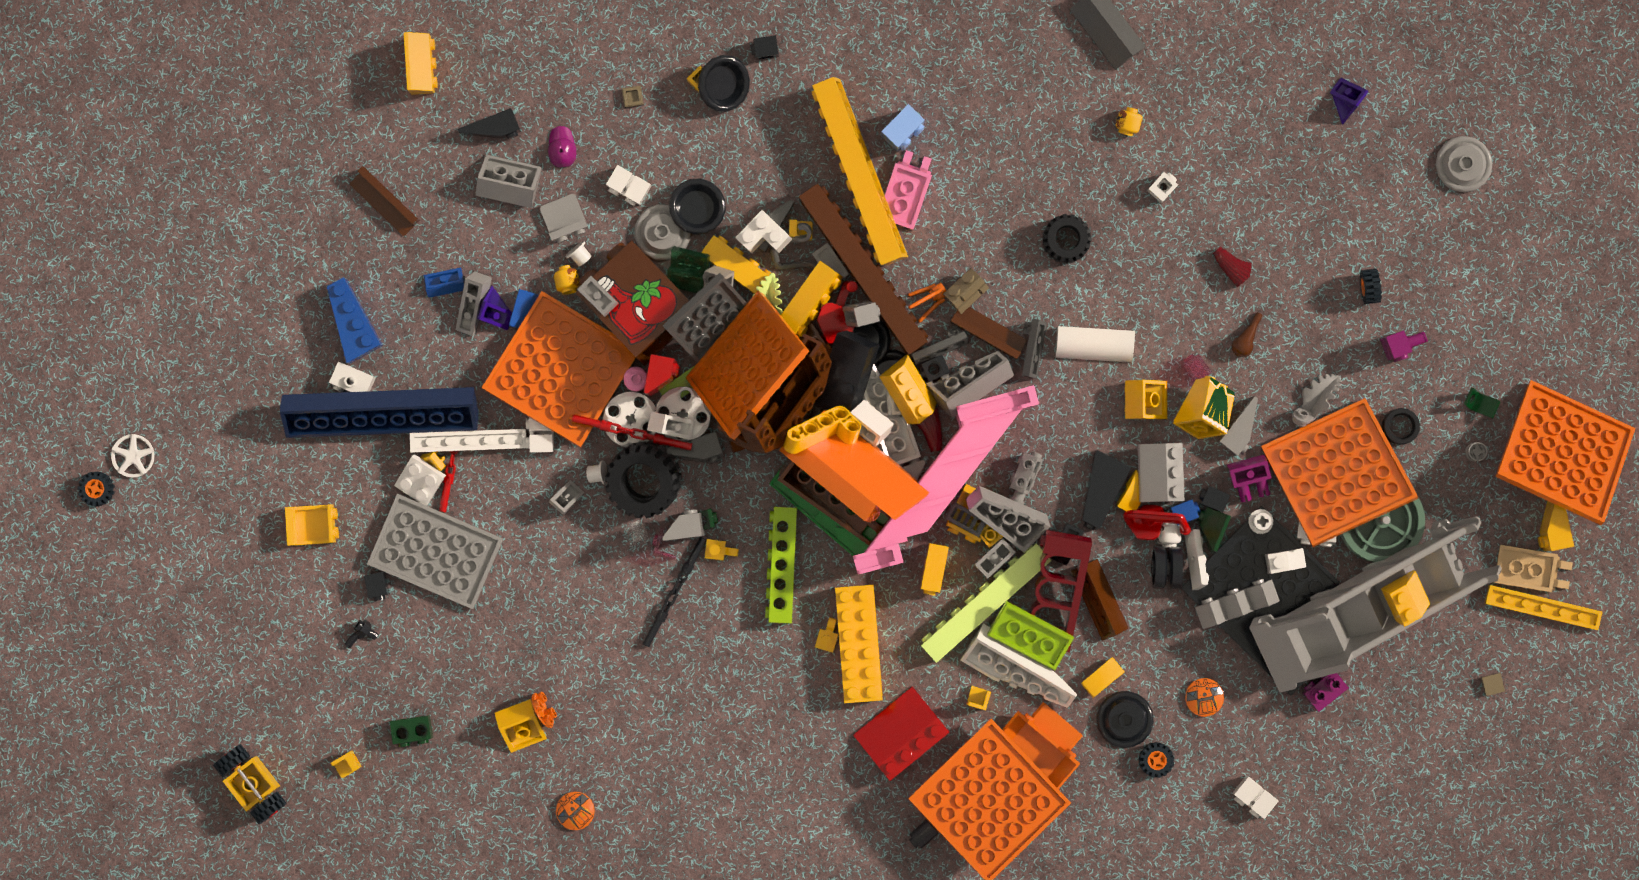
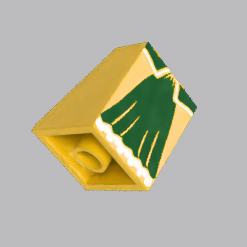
(1206, 409)

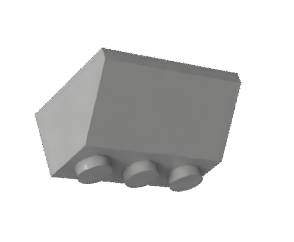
(508, 181)
(1160, 472)
(686, 526)

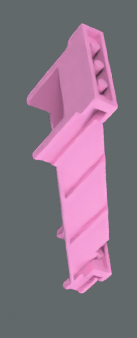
(979, 429)

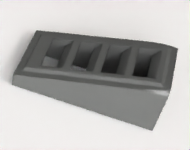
(951, 513)

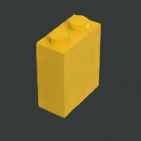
(934, 568)

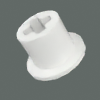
(579, 254)
(597, 473)
(1260, 521)

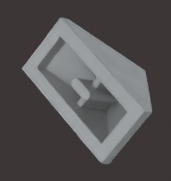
(566, 497)

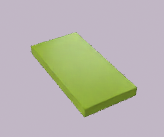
(1030, 635)

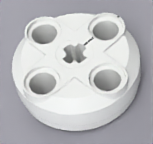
(685, 410)
(629, 416)

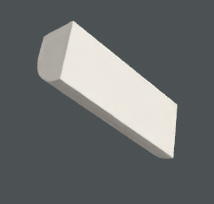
(1095, 344)

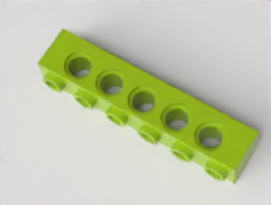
(785, 614)

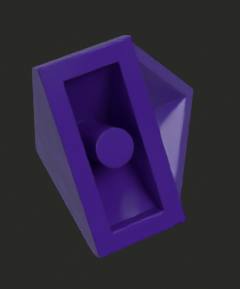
(1347, 97)
(495, 310)

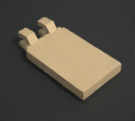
(1531, 569)

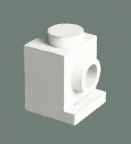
(1169, 180)

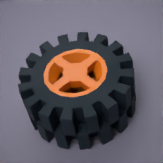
(1370, 286)
(89, 486)
(1162, 763)

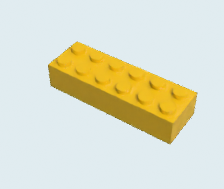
(858, 643)

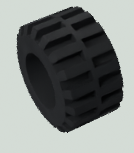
(1078, 226)

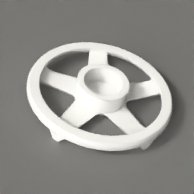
(132, 455)

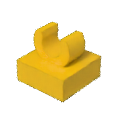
(434, 460)

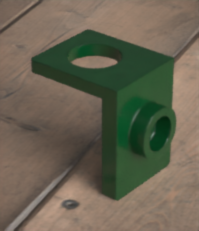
(1481, 403)
(711, 518)

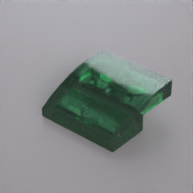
(687, 269)

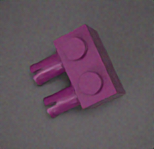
(1399, 345)
(1249, 472)
(1324, 691)

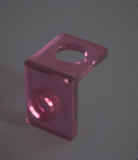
(657, 542)

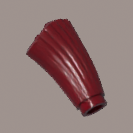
(1234, 268)
(932, 431)

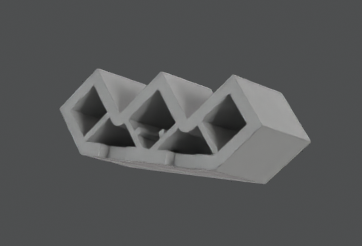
(1237, 603)

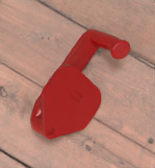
(831, 316)
(1148, 521)

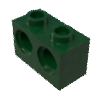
(410, 725)

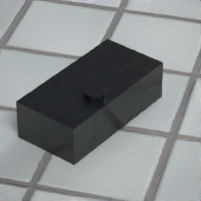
(849, 371)

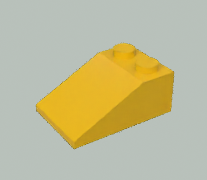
(1555, 529)

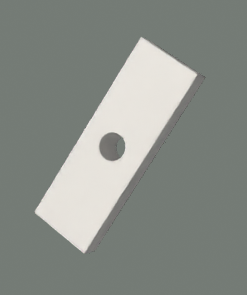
(1196, 559)

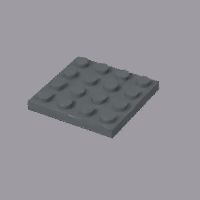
(705, 316)

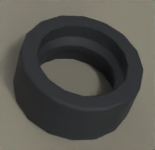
(1415, 426)

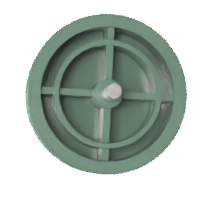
(1387, 533)

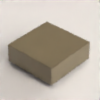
(632, 96)
(1492, 684)

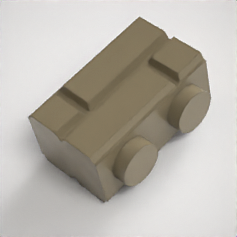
(966, 291)

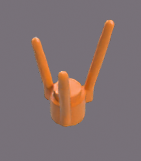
(935, 293)

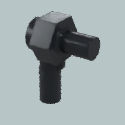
(361, 629)

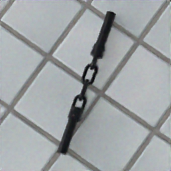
(686, 568)

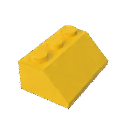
(420, 63)
(908, 391)

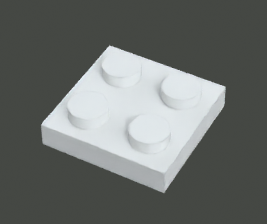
(420, 480)

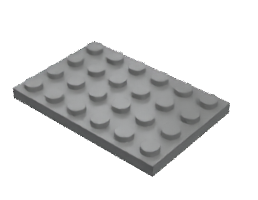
(435, 551)

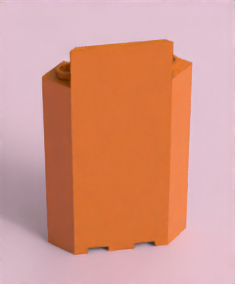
(860, 477)
(1046, 742)

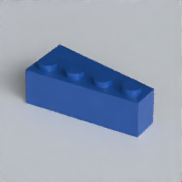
(353, 325)

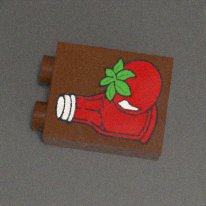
(643, 297)

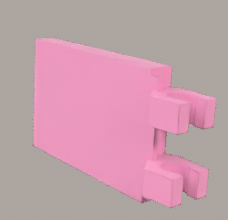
(907, 190)

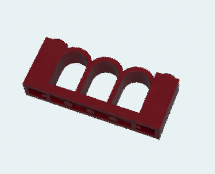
(1067, 546)

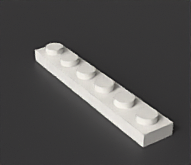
(468, 440)

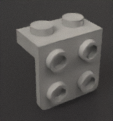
(564, 218)

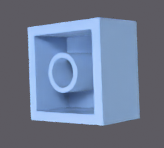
(902, 128)

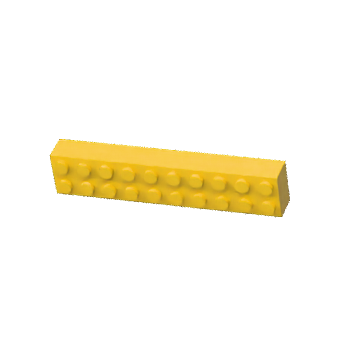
(859, 171)

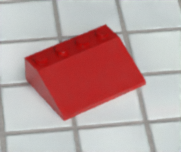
(901, 733)

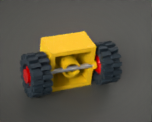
(250, 783)

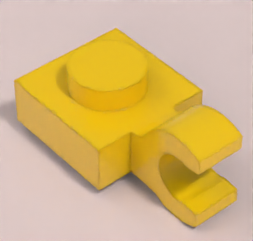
(717, 550)
(827, 638)

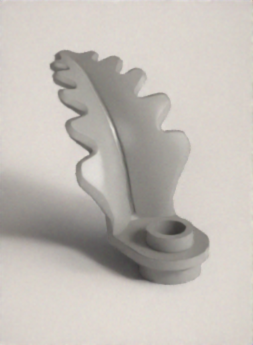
(1316, 399)

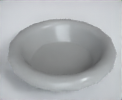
(1463, 164)
(658, 233)

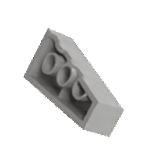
(970, 382)

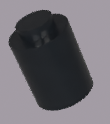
(923, 834)

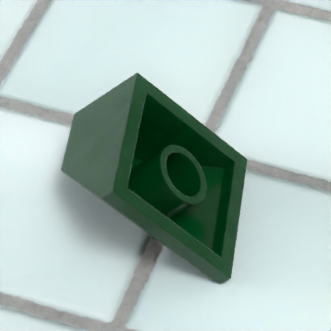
(1213, 526)

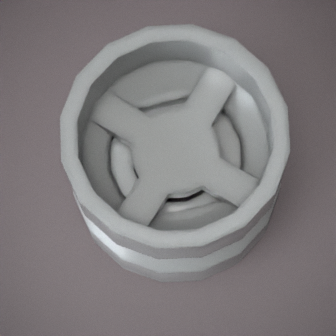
(1479, 452)

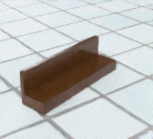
(384, 201)
(990, 332)
(1101, 602)

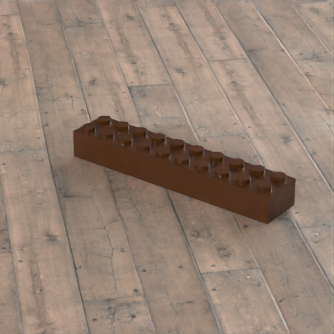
(862, 269)

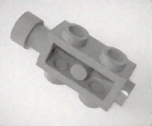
(1025, 473)

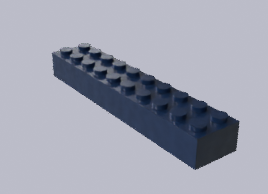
(379, 412)

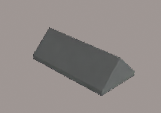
(1108, 30)

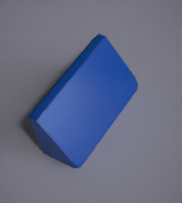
(444, 282)
(522, 306)

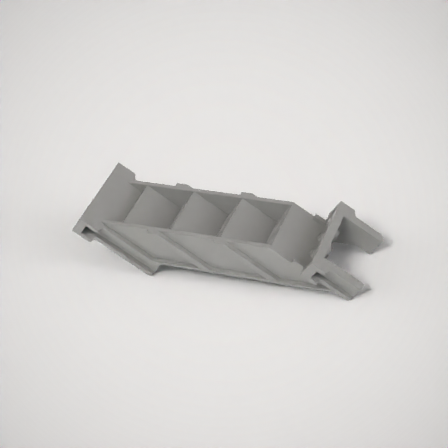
(1355, 615)

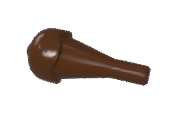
(1243, 344)

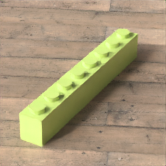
(983, 604)

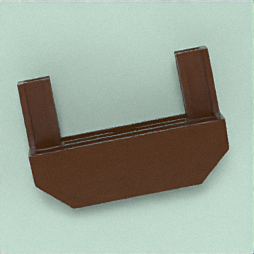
(788, 404)

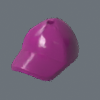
(561, 138)

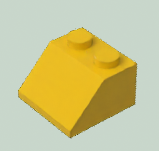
(1145, 399)
(1406, 598)
(520, 726)

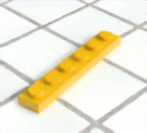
(1543, 607)

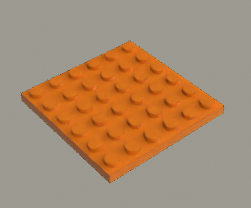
(746, 364)
(559, 368)
(1565, 452)
(1339, 472)
(989, 800)

